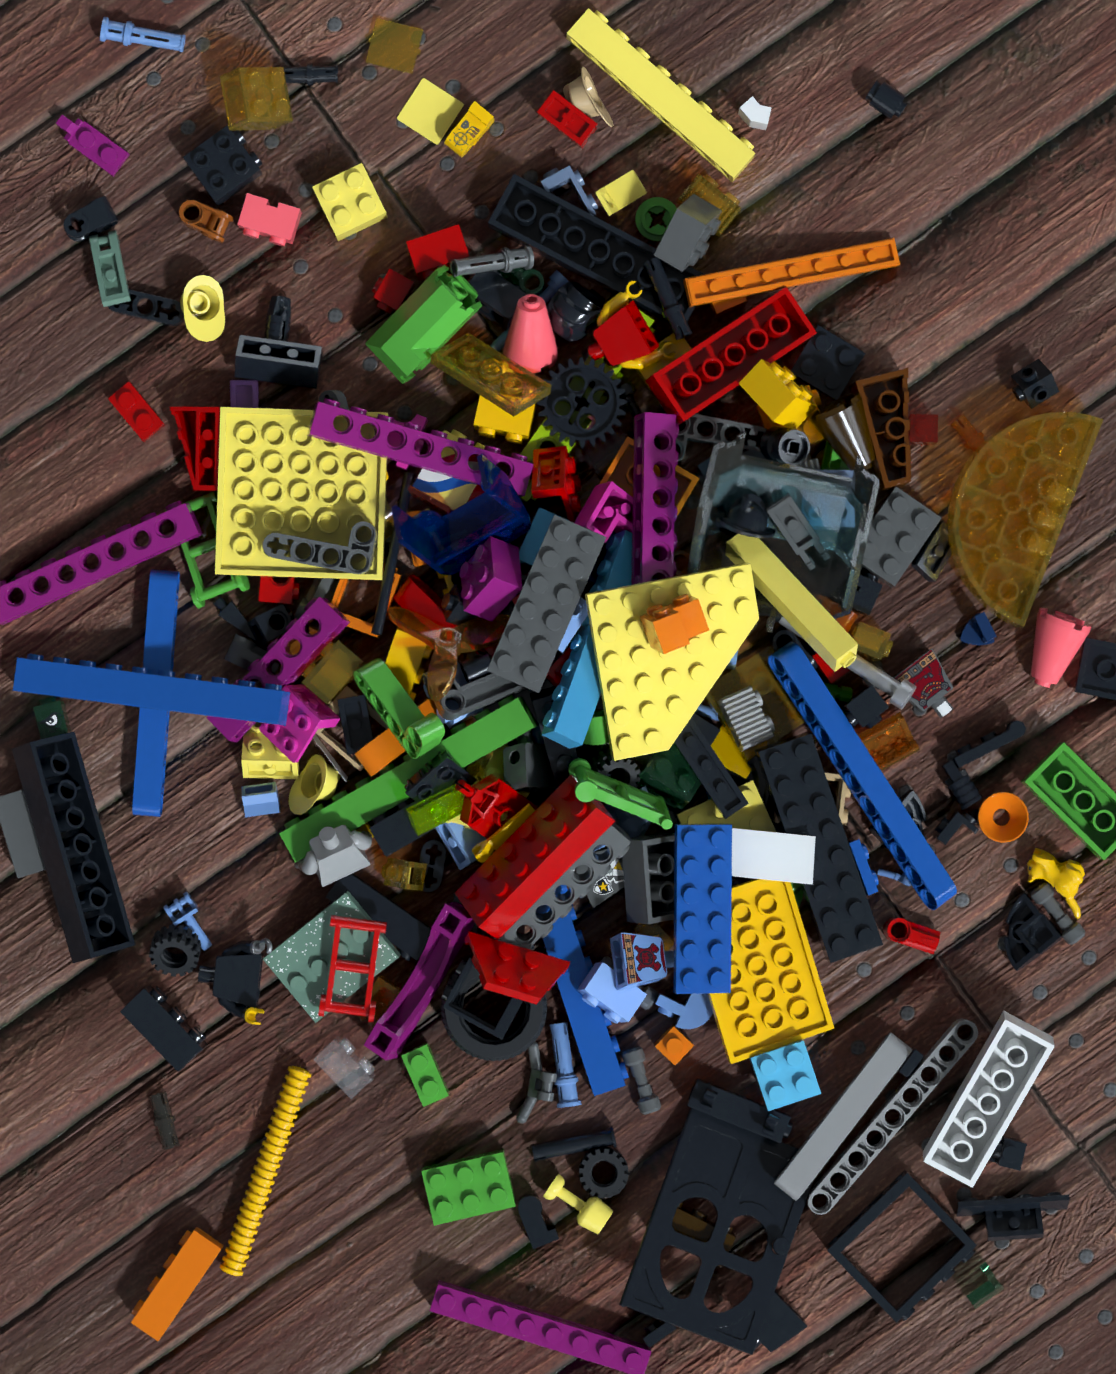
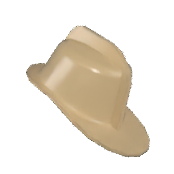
(585, 97)

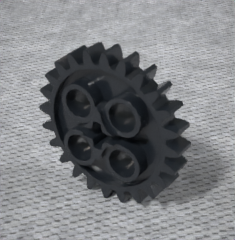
(604, 415)

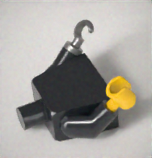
(238, 978)

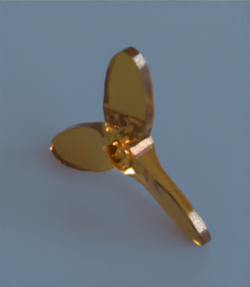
(448, 643)

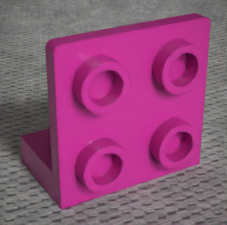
(304, 718)

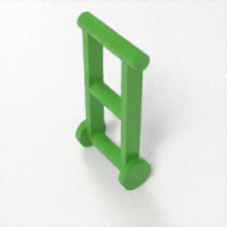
(199, 592)
(588, 790)

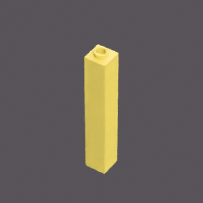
(794, 601)

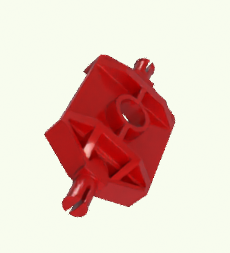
(486, 803)

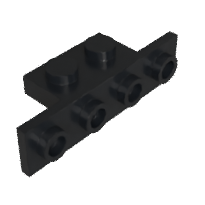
(1013, 1216)

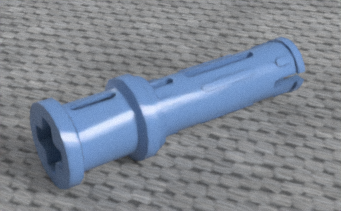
(176, 41)
(566, 1078)

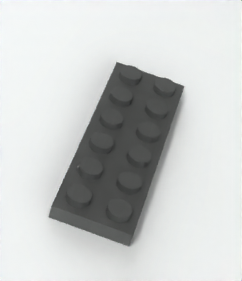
(546, 603)

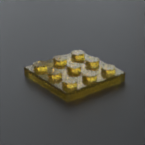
(776, 701)

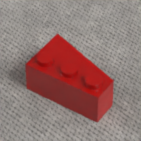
(200, 438)

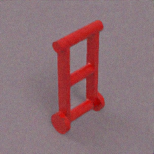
(326, 1002)

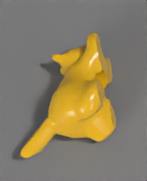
(1063, 876)

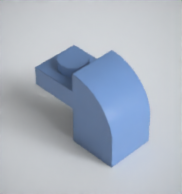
(691, 1014)

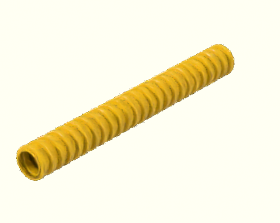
(265, 1171)

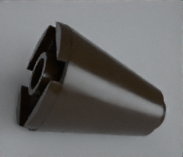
(846, 429)

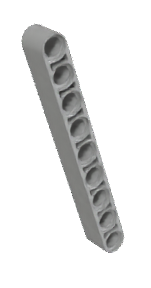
(886, 1129)

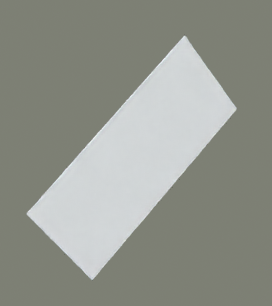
(773, 856)

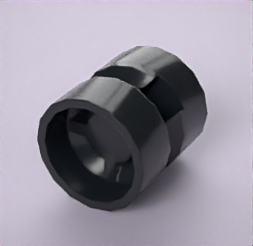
(785, 445)

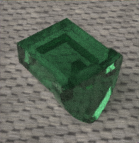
(986, 1290)

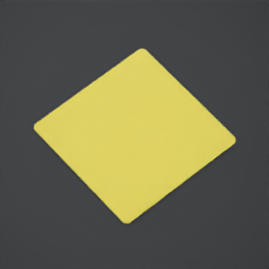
(430, 111)

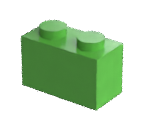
(425, 1074)

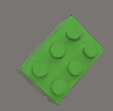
(468, 1187)

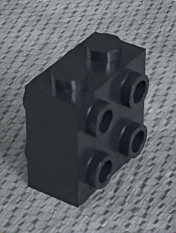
(224, 164)

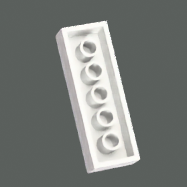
(988, 1099)

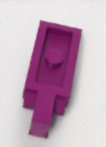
(93, 145)

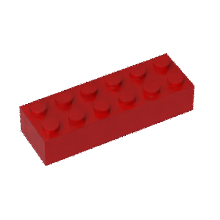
(729, 355)
(533, 859)

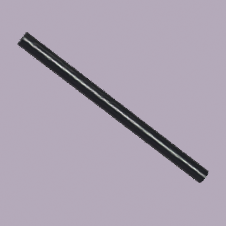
(391, 560)

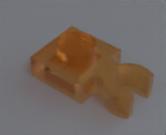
(384, 994)

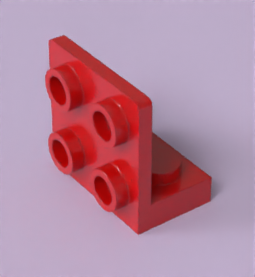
(555, 476)

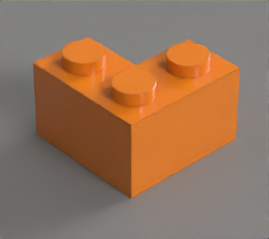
(674, 624)

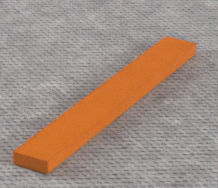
(791, 272)

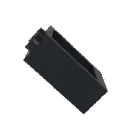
(452, 991)

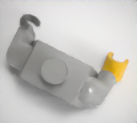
(337, 853)

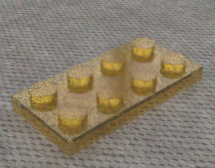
(490, 374)

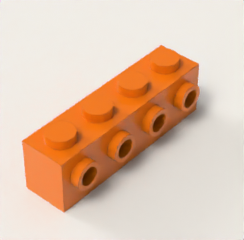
(176, 1284)

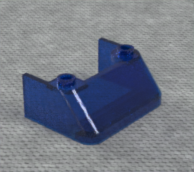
(453, 539)

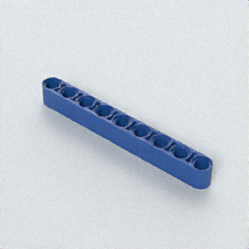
(154, 723)

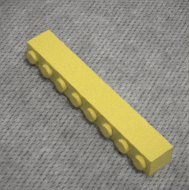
(660, 94)

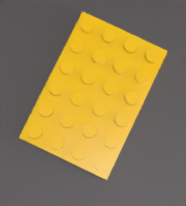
(773, 975)

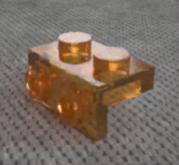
(889, 741)

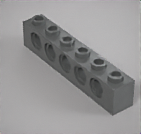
(579, 885)

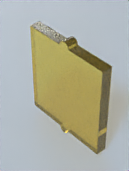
(394, 46)

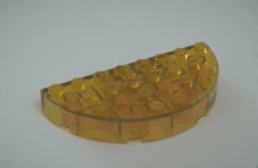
(1014, 506)

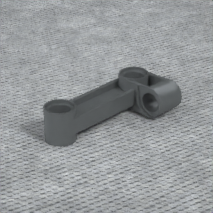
(475, 694)

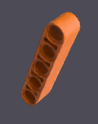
(386, 747)

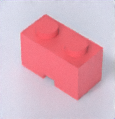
(273, 222)

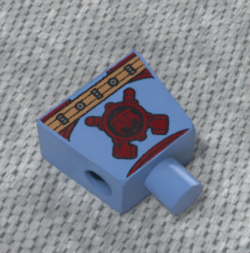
(639, 960)

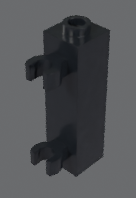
(739, 1110)

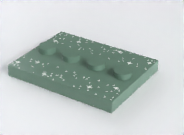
(305, 956)

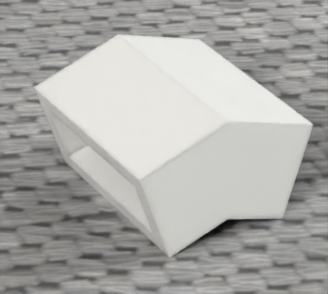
(755, 114)

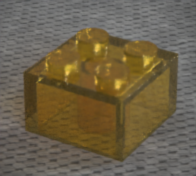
(256, 98)
(332, 672)

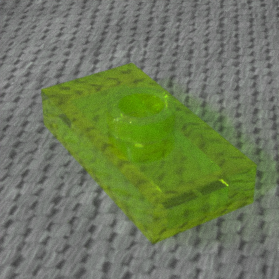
(435, 810)

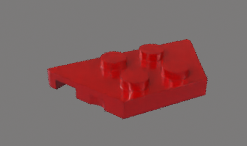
(514, 969)

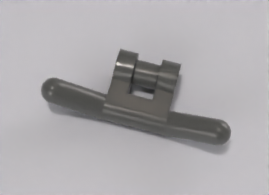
(539, 1084)

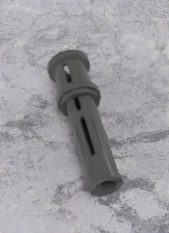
(502, 261)

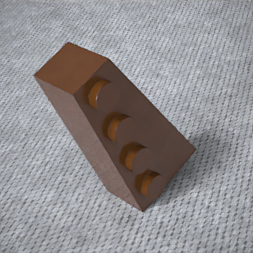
(886, 411)

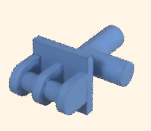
(186, 916)

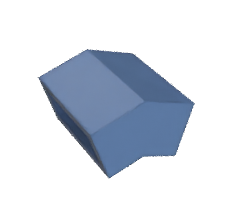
(260, 799)

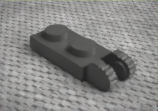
(796, 528)

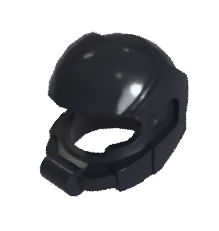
(574, 310)

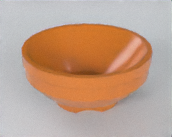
(1017, 817)

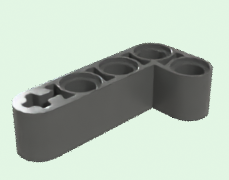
(718, 426)
(319, 548)

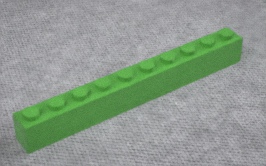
(388, 790)

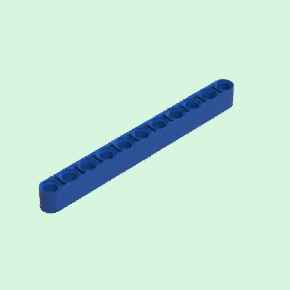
(862, 775)

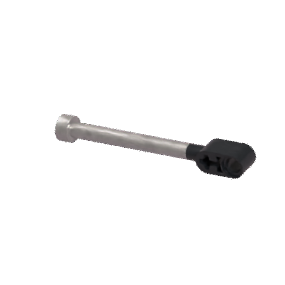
(899, 692)

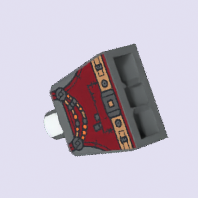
(931, 683)

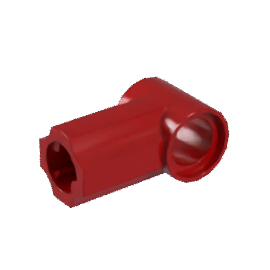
(913, 935)

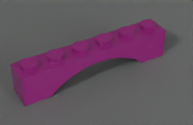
(439, 953)

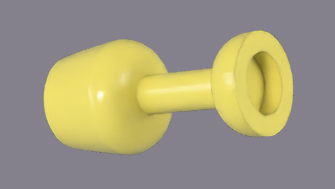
(592, 1213)

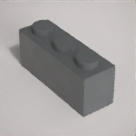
(20, 834)

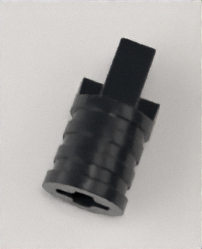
(278, 319)
(961, 785)

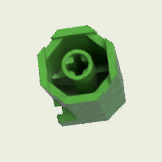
(424, 323)

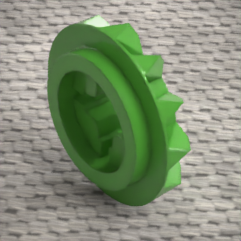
(655, 206)

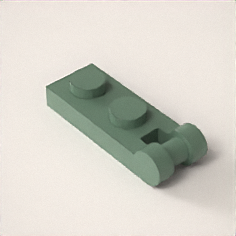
(109, 269)

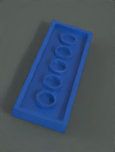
(702, 908)

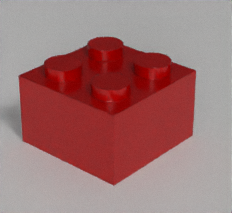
(436, 250)

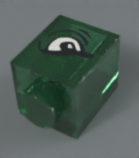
(51, 718)

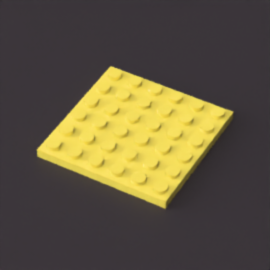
(293, 486)

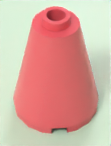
(531, 336)
(1055, 645)

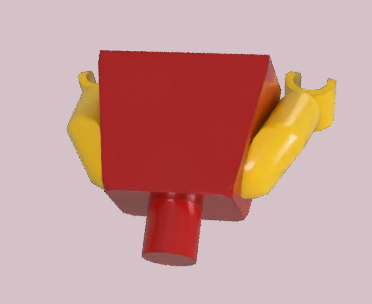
(625, 335)

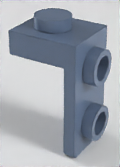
(555, 179)

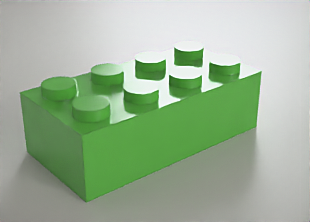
(1076, 798)

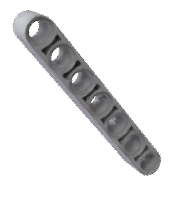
(843, 1116)

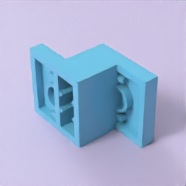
(785, 1075)

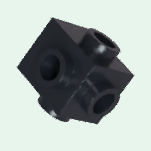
(1034, 384)

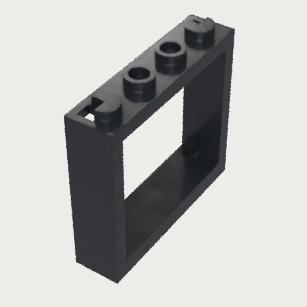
(868, 1215)

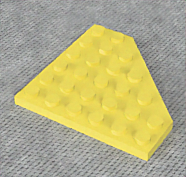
(654, 693)

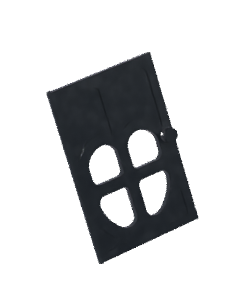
(738, 1177)

